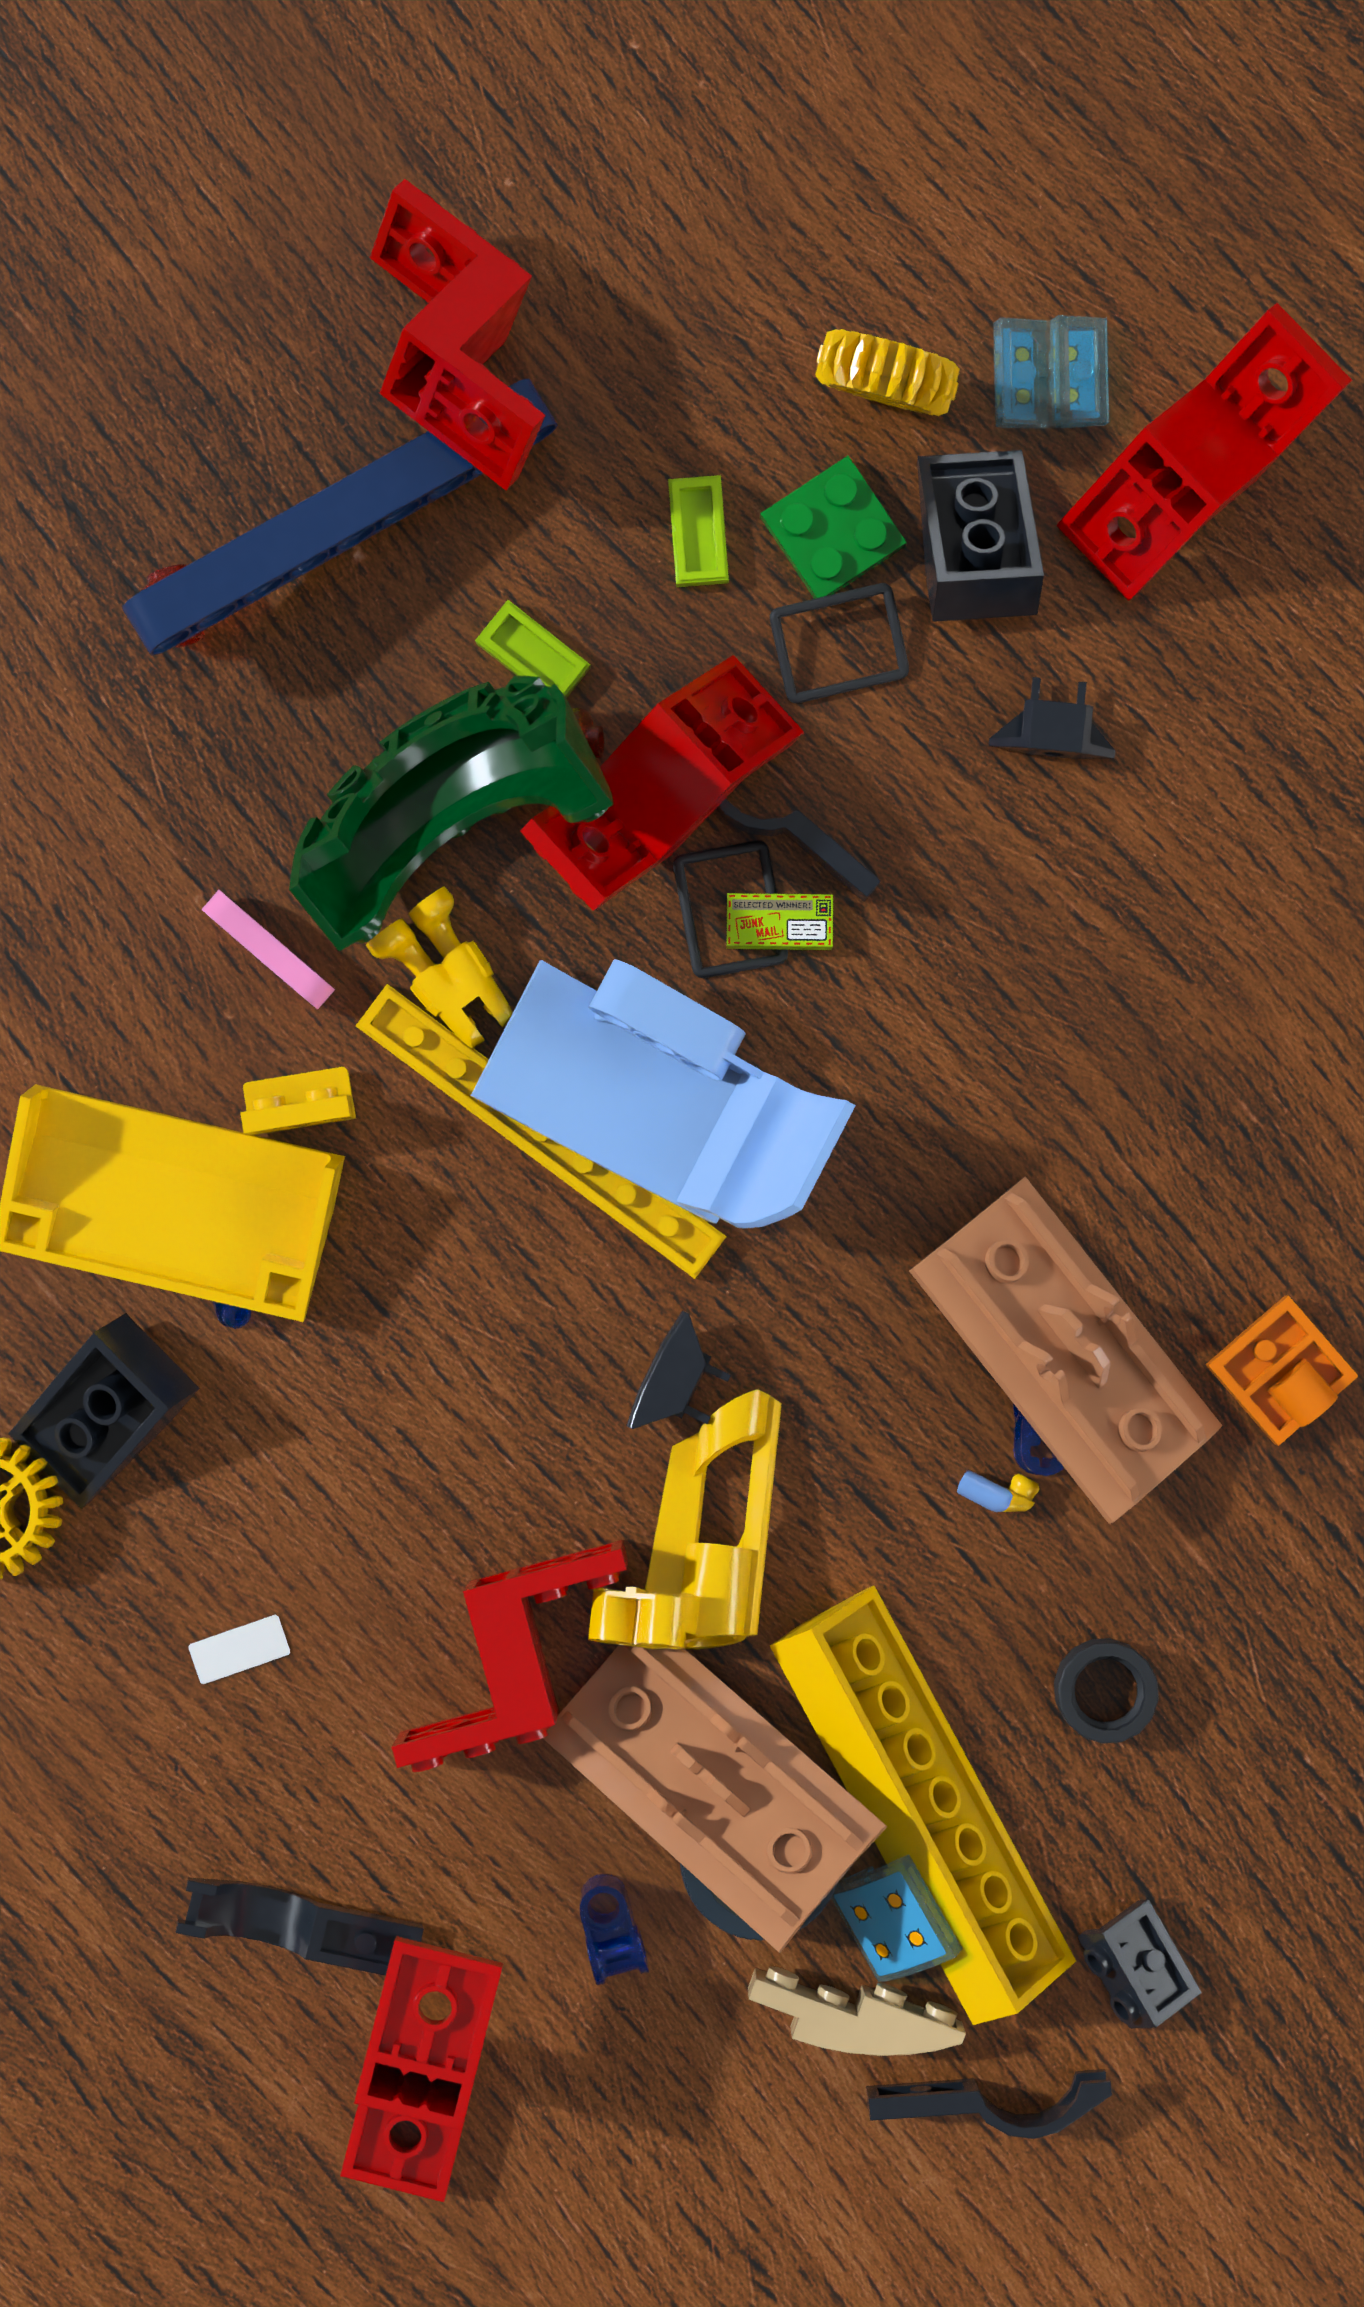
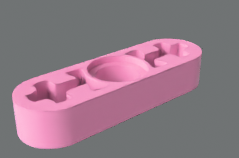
(268, 949)

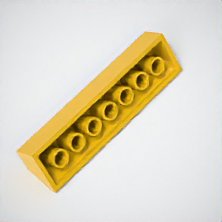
(916, 1779)

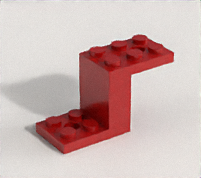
(442, 351)
(1203, 451)
(666, 781)
(510, 1657)
(420, 2068)

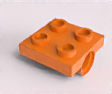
(1282, 1371)

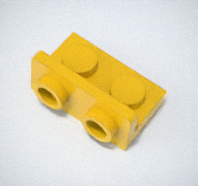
(297, 1101)

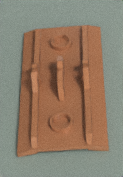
(1066, 1350)
(715, 1786)

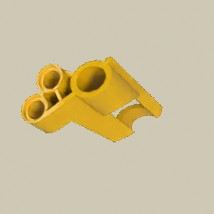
(693, 1589)

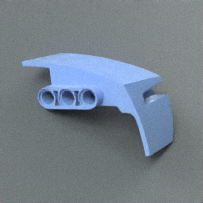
(660, 1096)

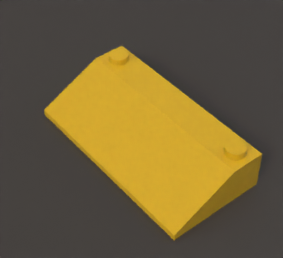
(167, 1202)

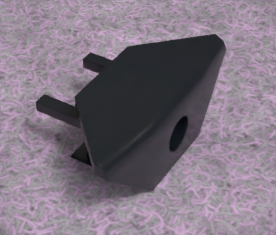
(1054, 729)
(673, 1377)

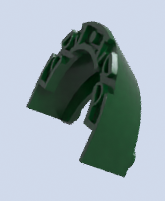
(431, 785)

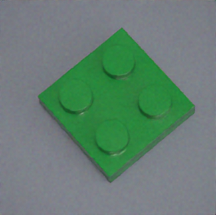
(833, 529)

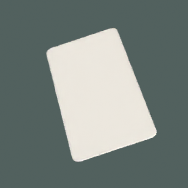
(239, 1649)

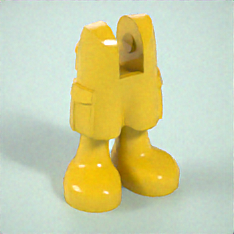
(454, 982)

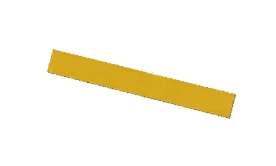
(456, 1070)

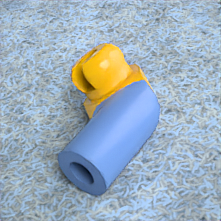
(998, 1498)

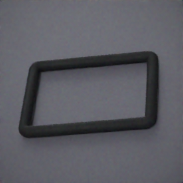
(777, 613)
(678, 866)

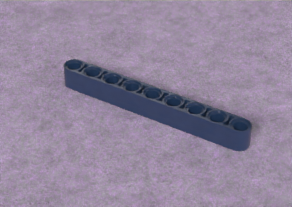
(304, 537)

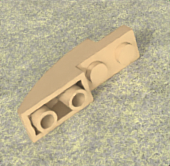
(876, 2025)

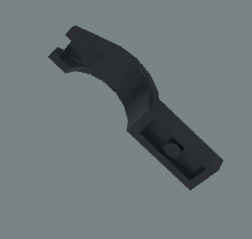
(812, 841)
(294, 1923)
(964, 2097)

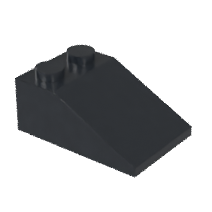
(979, 536)
(103, 1408)

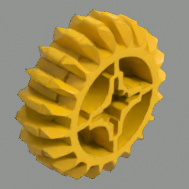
(887, 372)
(25, 1478)

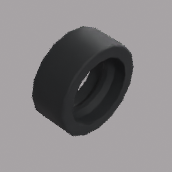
(1124, 1727)

